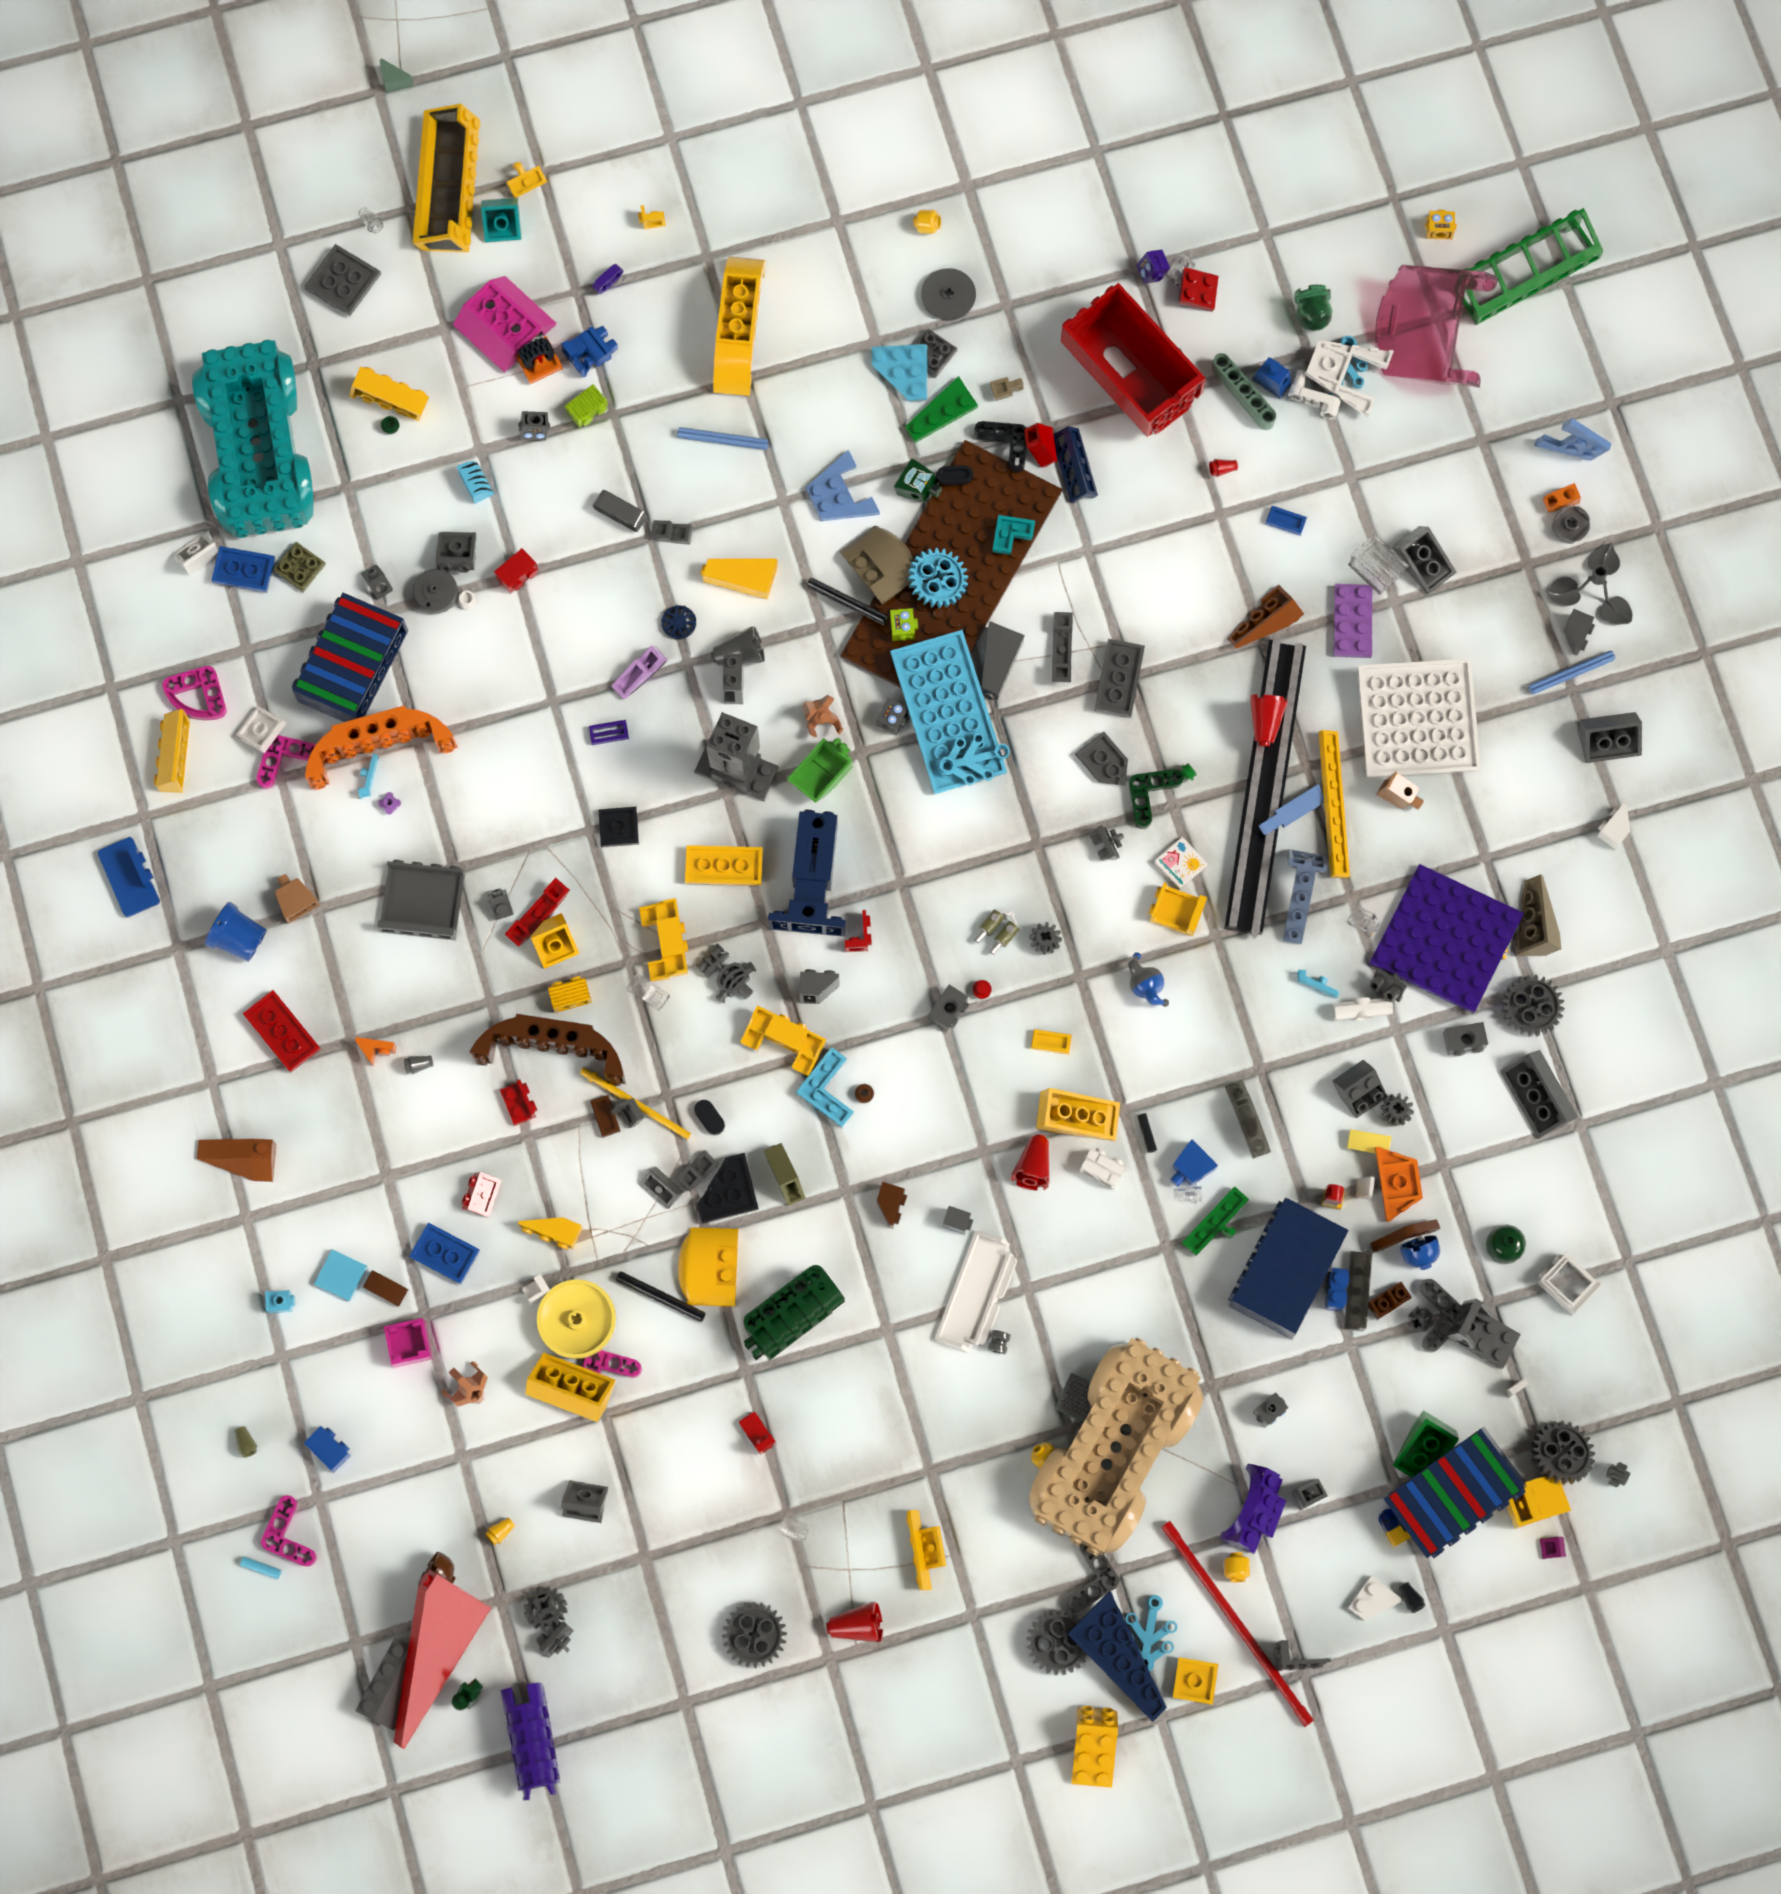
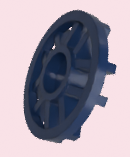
(678, 622)

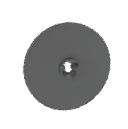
(961, 298)

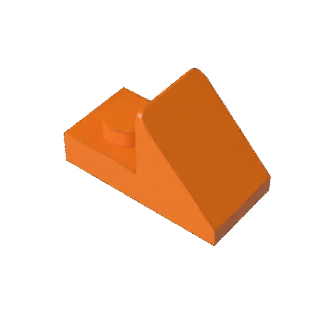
(370, 1046)

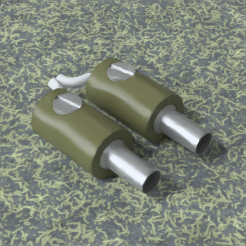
(991, 923)

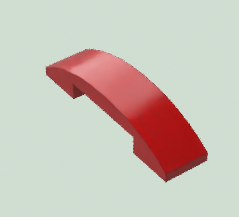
(540, 911)

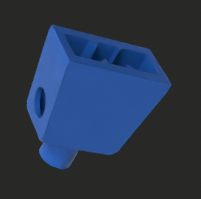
(1273, 377)
(1192, 1165)

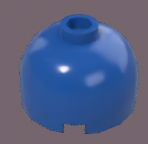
(1421, 1252)

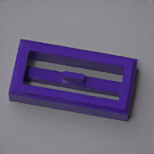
(625, 736)

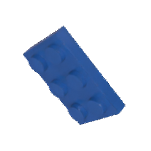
(243, 569)
(444, 1253)

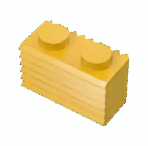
(569, 994)

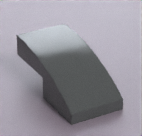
(670, 532)
(697, 1171)

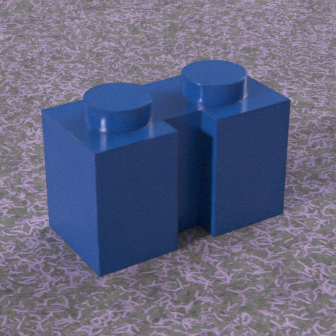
(327, 1448)

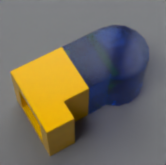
(1392, 1528)

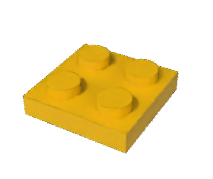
(1195, 1681)

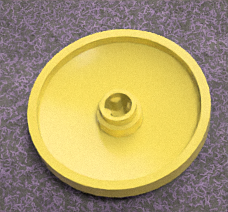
(576, 1319)

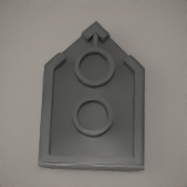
(1104, 760)

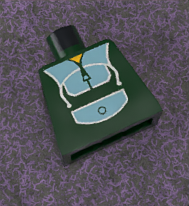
(917, 482)

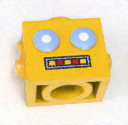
(1440, 224)

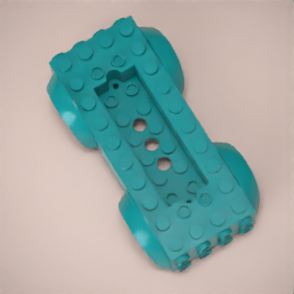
(230, 391)

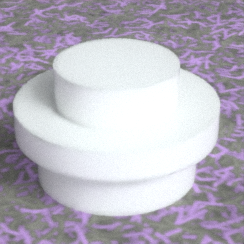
(467, 599)

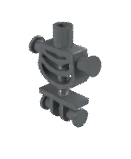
(739, 981)

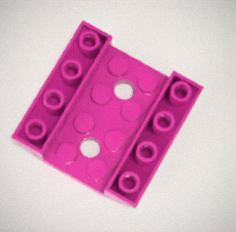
(492, 327)

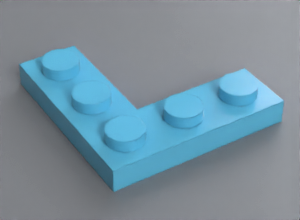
(814, 1088)

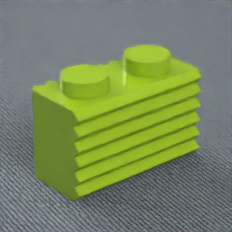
(586, 406)

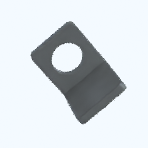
(373, 577)

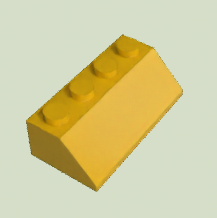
(172, 752)
(558, 1383)

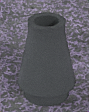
(415, 1064)

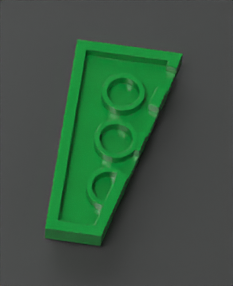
(946, 408)

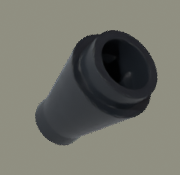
(1412, 1599)

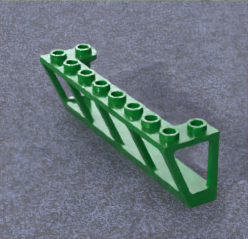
(1540, 280)

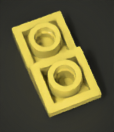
(1367, 1141)

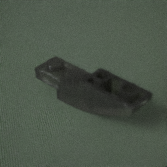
(1247, 1119)

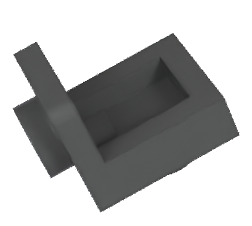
(500, 904)
(629, 1110)

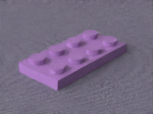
(1352, 620)

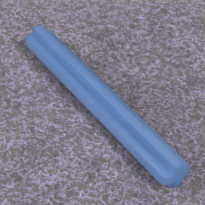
(723, 438)
(1571, 672)

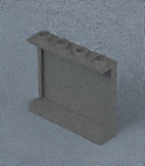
(422, 900)

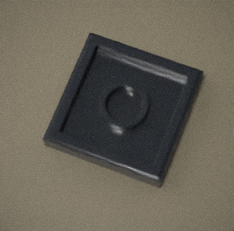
(618, 827)

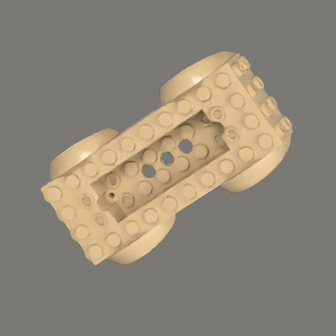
(1103, 1505)

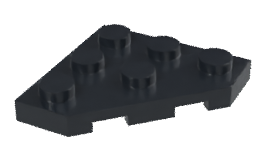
(729, 1191)

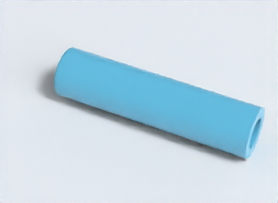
(260, 1567)

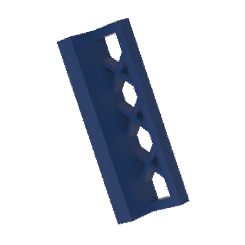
(1078, 461)

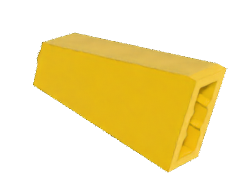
(743, 575)

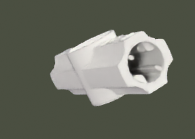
(1362, 1009)

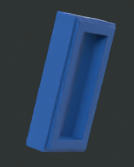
(1286, 520)

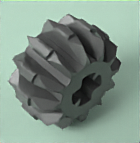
(1042, 932)
(1404, 1113)

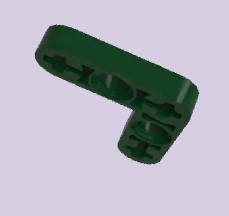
(1143, 791)

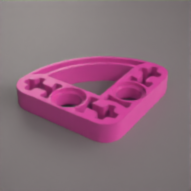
(200, 681)

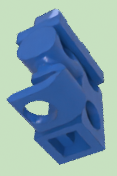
(589, 343)

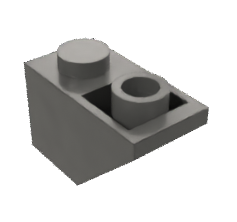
(1576, 630)

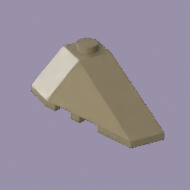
(1538, 927)

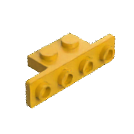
(927, 1549)

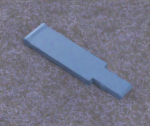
(1294, 809)

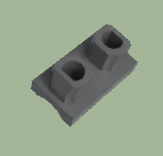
(1110, 850)
(1388, 984)
(556, 1641)

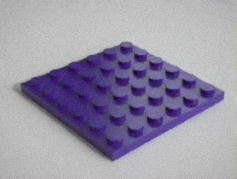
(1446, 938)

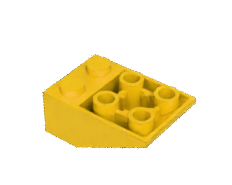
(1541, 1501)

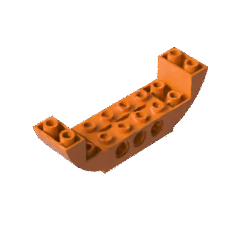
(373, 732)

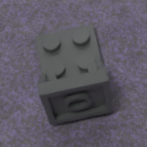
(1482, 1334)

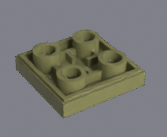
(299, 567)

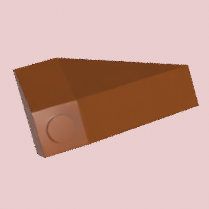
(1275, 613)
(242, 1157)

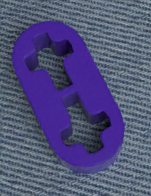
(608, 278)

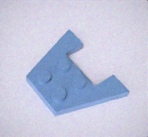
(1581, 442)
(832, 496)

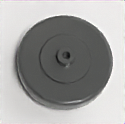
(435, 591)

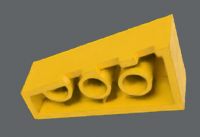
(388, 393)

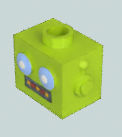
(903, 624)

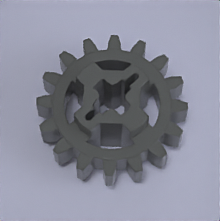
(548, 1616)

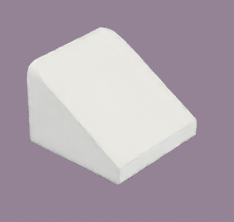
(1364, 1188)

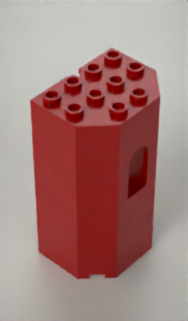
(1164, 377)

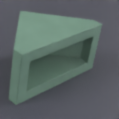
(394, 77)

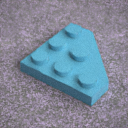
(904, 368)

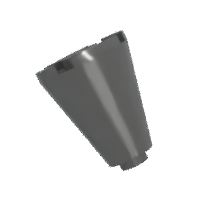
(743, 643)

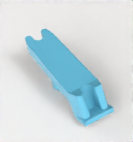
(369, 773)
(1319, 985)

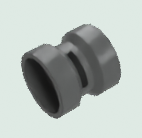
(999, 1342)

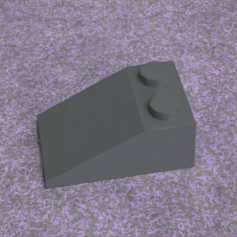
(1425, 558)

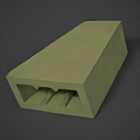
(784, 1174)

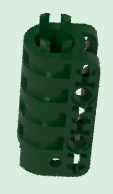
(794, 1317)

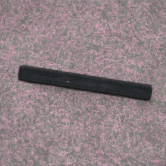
(847, 601)
(660, 1296)

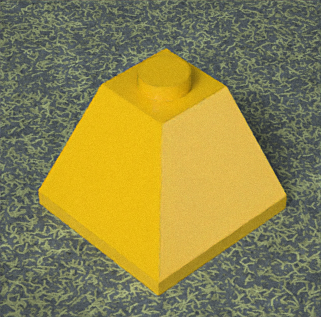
(554, 941)

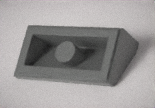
(661, 1187)

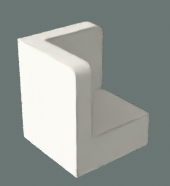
(536, 1290)

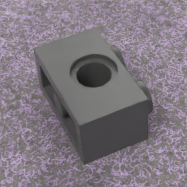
(952, 997)
(1476, 1034)

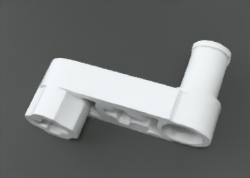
(1328, 403)

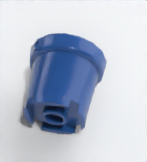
(235, 933)

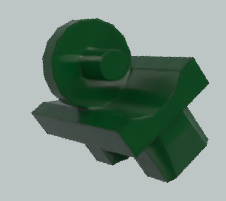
(466, 1695)

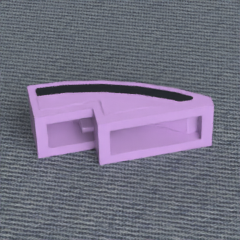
(639, 672)

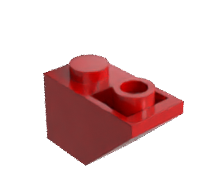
(1041, 444)

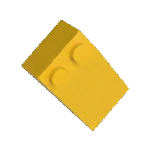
(1077, 1115)

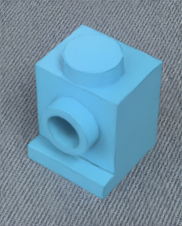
(271, 1301)

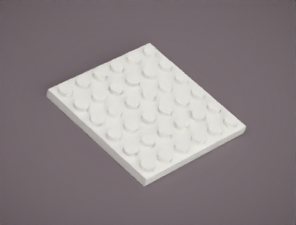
(1418, 718)

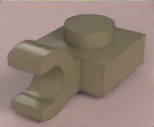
(1003, 388)

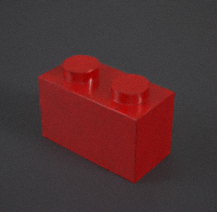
(516, 571)

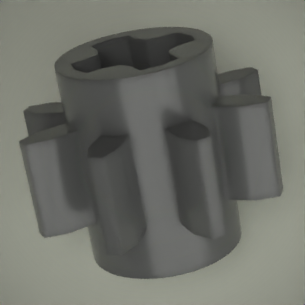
(1420, 1319)
(1617, 1474)

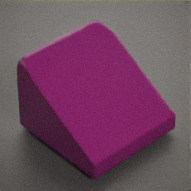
(1553, 1547)

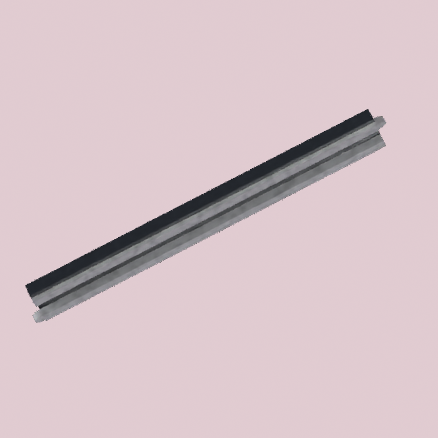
(1264, 795)

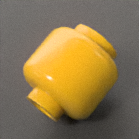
(927, 221)
(1041, 1453)
(1237, 1567)

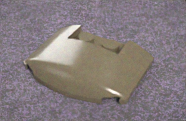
(880, 562)

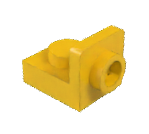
(651, 220)

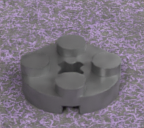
(1568, 533)

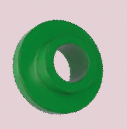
(1188, 771)

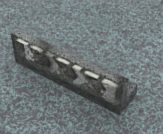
(1358, 1290)

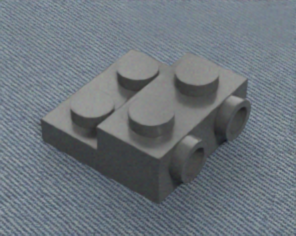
(456, 551)

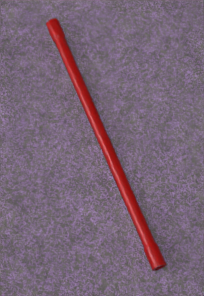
(1299, 1709)

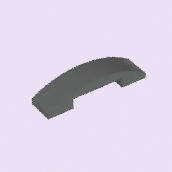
(1062, 647)

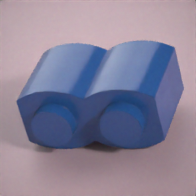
(1336, 1284)

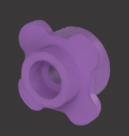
(389, 809)

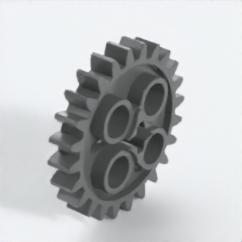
(1525, 990)
(1576, 1466)
(772, 1638)
(1048, 1658)

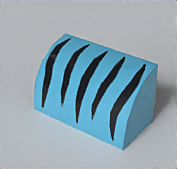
(475, 481)

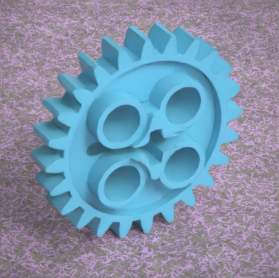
(944, 593)

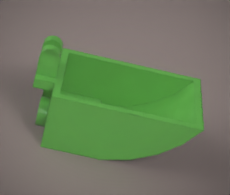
(822, 769)

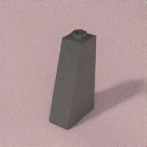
(1000, 655)

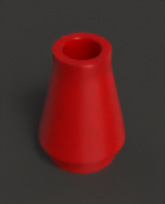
(1220, 467)

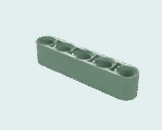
(1241, 383)

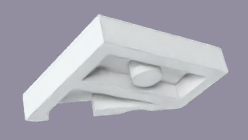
(1373, 1599)

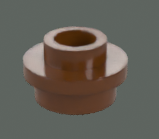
(864, 1099)

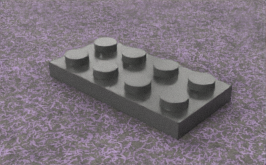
(1119, 678)

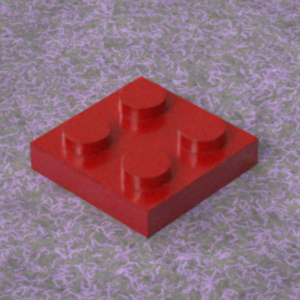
(1198, 289)

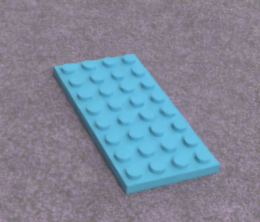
(945, 705)

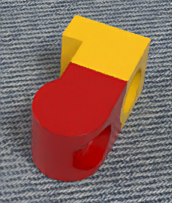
(1333, 1196)

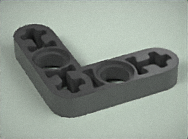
(1448, 1319)
(1099, 1582)

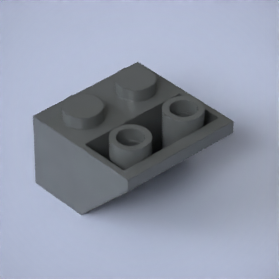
(817, 986)
(1360, 1088)

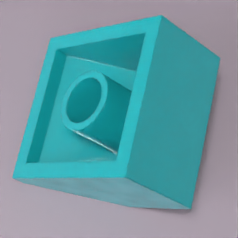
(501, 219)

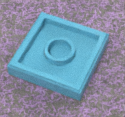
(340, 1275)

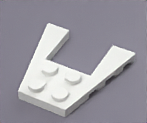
(1331, 363)

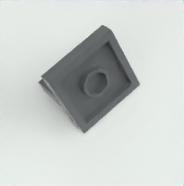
(584, 1501)

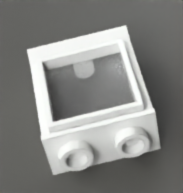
(1568, 1283)

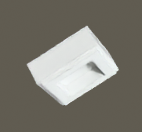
(1516, 1387)

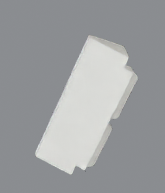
(976, 1292)

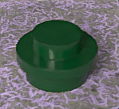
(390, 425)

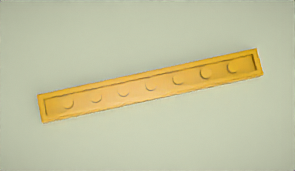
(1334, 804)

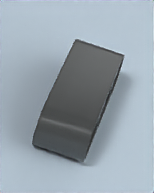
(620, 510)

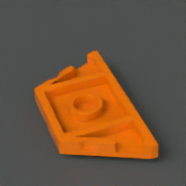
(1398, 1182)

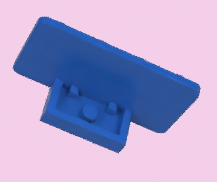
(129, 876)

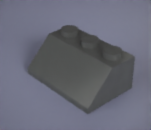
(1611, 737)

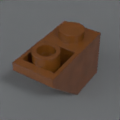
(889, 1202)

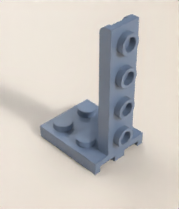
(1307, 866)

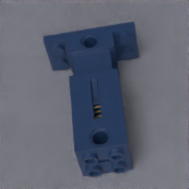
(812, 878)

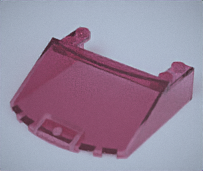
(1422, 322)

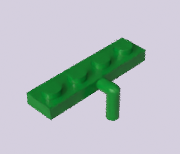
(1216, 1222)

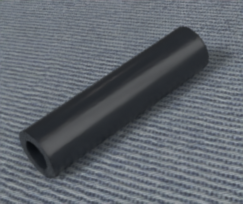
(1147, 1133)

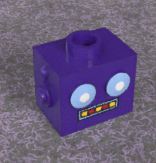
(1153, 266)

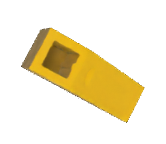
(559, 1230)

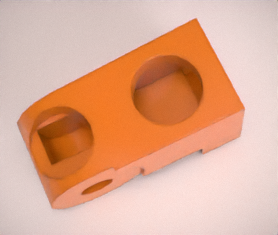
(1563, 497)

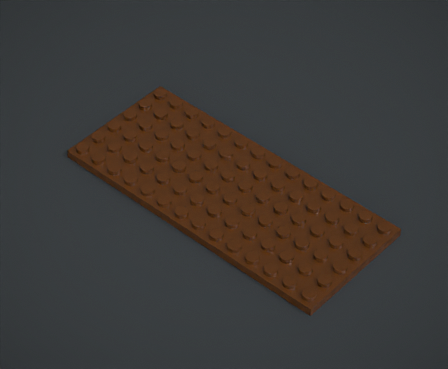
(964, 523)

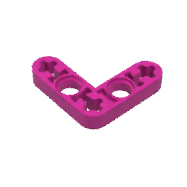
(282, 750)
(603, 1364)
(280, 1533)

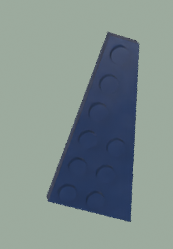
(1112, 1647)

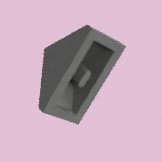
(1309, 1494)

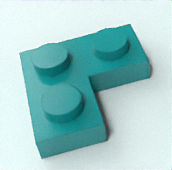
(1011, 528)

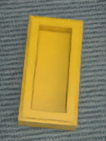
(1051, 1041)

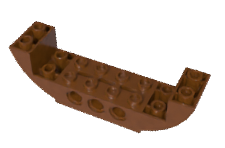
(520, 1031)

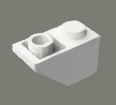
(1616, 828)

